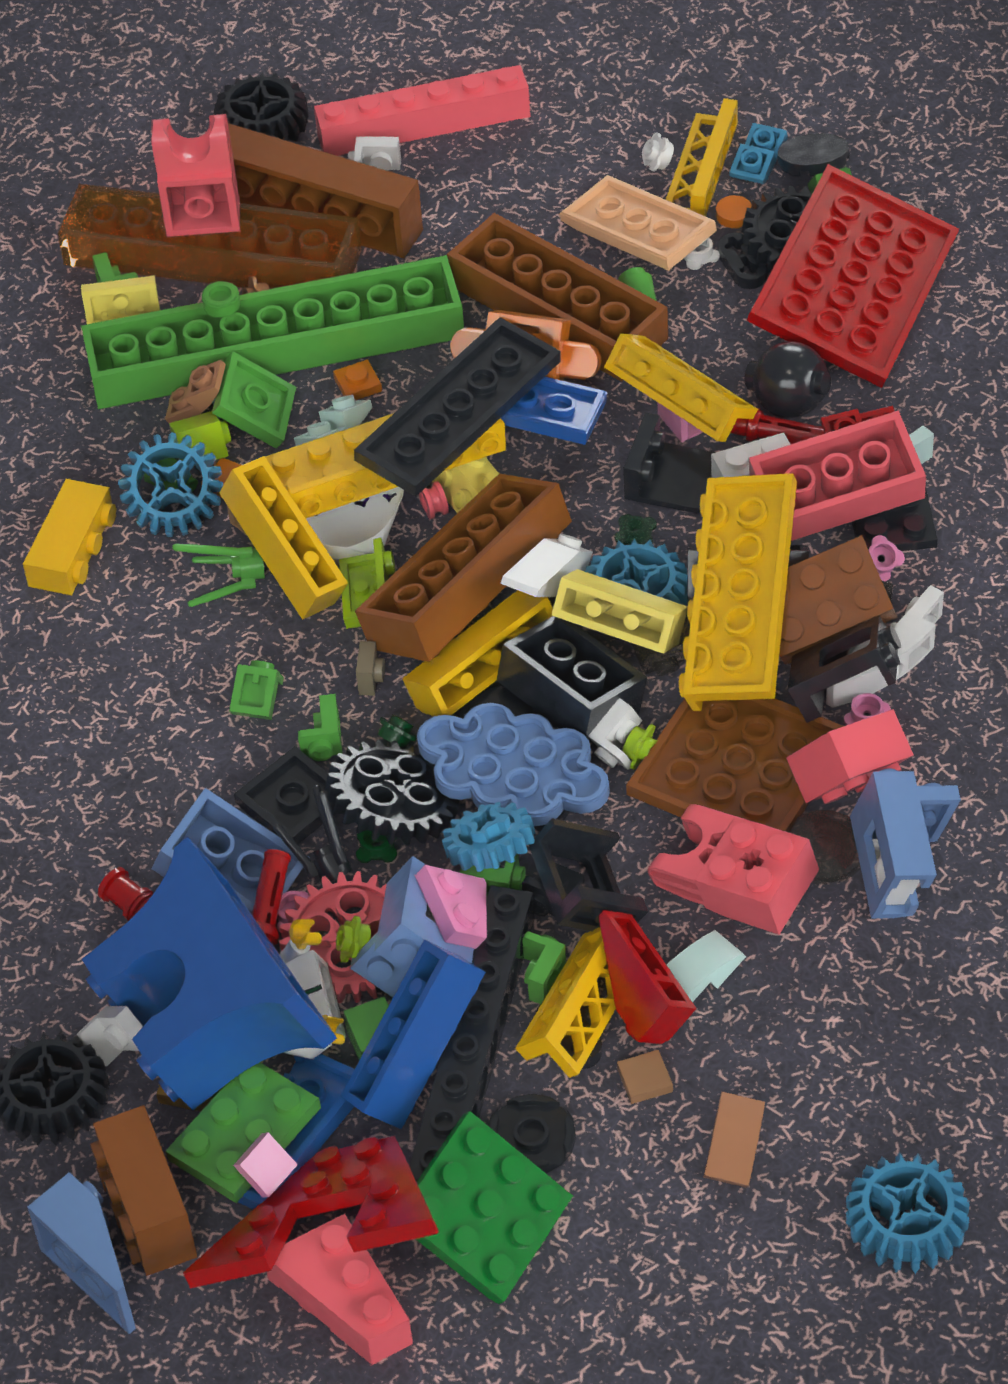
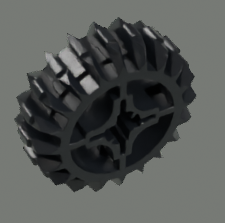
(265, 106)
(71, 1097)

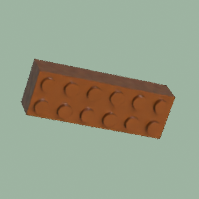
(310, 180)
(528, 275)
(462, 567)

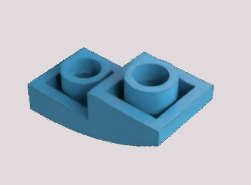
(758, 154)

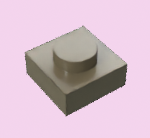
(369, 668)

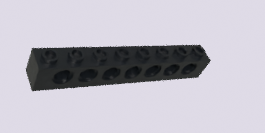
(473, 1047)

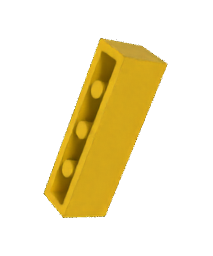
(283, 537)
(473, 657)

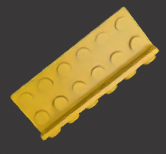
(324, 472)
(738, 589)

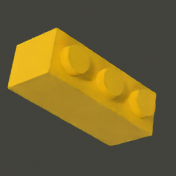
(69, 537)

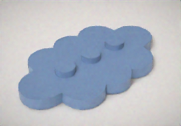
(513, 761)

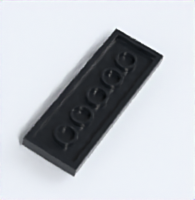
(457, 406)

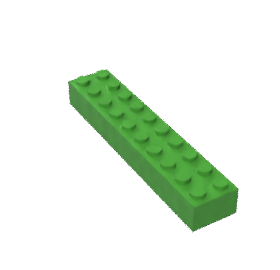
(276, 329)

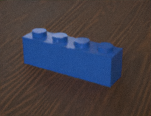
(412, 1034)

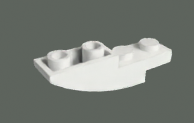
(917, 639)

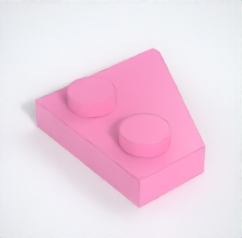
(456, 904)

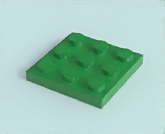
(488, 1207)

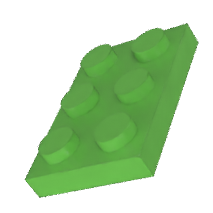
(231, 1122)

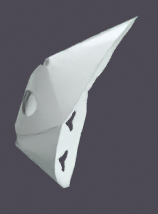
(351, 528)

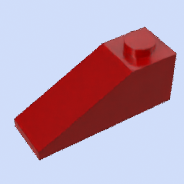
(641, 982)

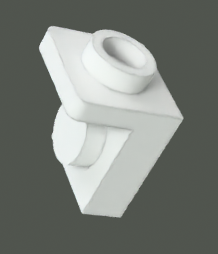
(377, 152)
(613, 732)
(111, 1032)

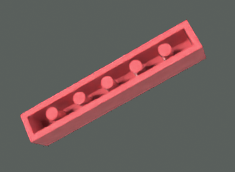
(425, 109)

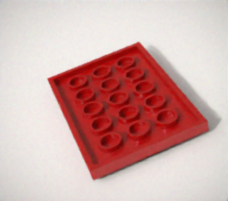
(853, 275)

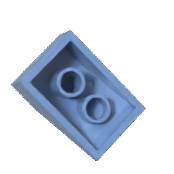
(230, 842)
(77, 1240)

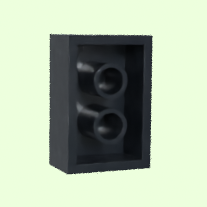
(568, 675)

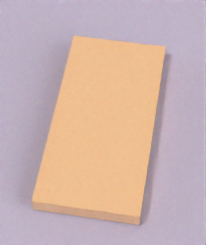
(638, 222)

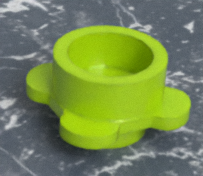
(639, 744)
(352, 938)

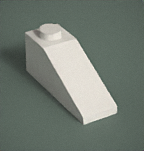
(545, 564)

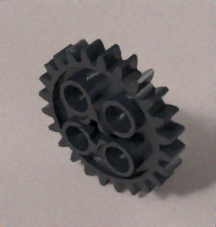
(771, 222)
(389, 793)

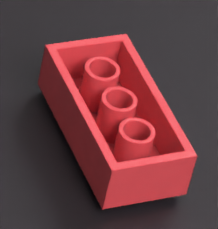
(848, 473)

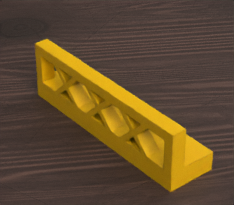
(711, 165)
(677, 386)
(561, 1012)

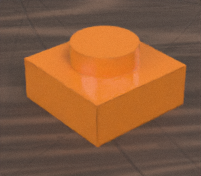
(358, 380)

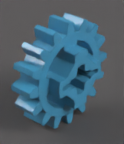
(488, 836)

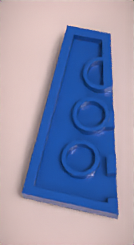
(326, 1080)

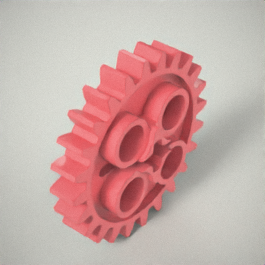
(337, 899)

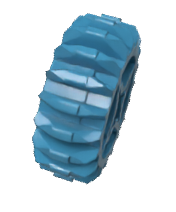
(179, 471)
(644, 569)
(917, 1233)

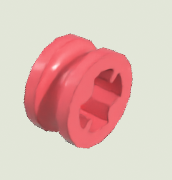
(434, 500)

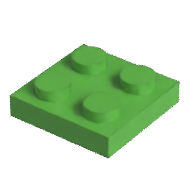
(254, 400)

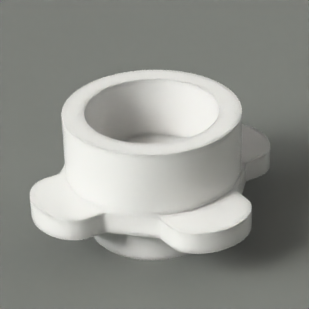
(657, 152)
(701, 255)

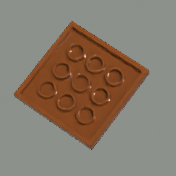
(729, 760)

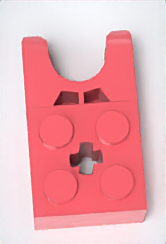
(196, 179)
(738, 868)

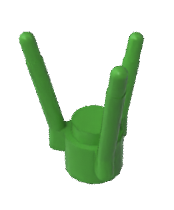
(244, 564)

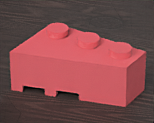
(343, 1290)

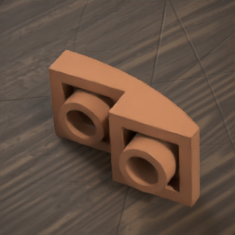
(198, 395)
(734, 1139)

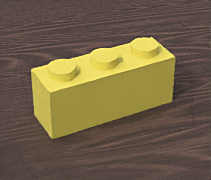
(619, 611)

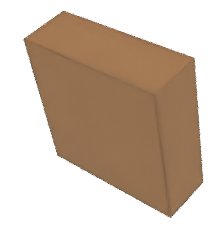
(644, 1076)

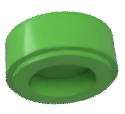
(221, 299)

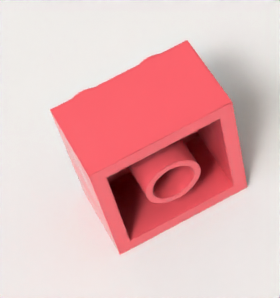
(848, 756)

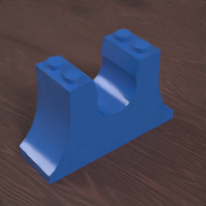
(202, 983)

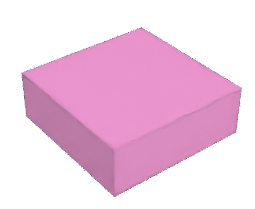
(265, 1165)

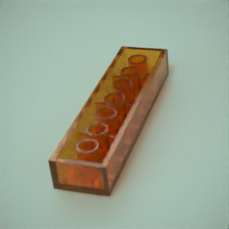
(272, 242)

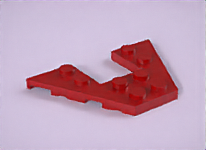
(333, 1179)

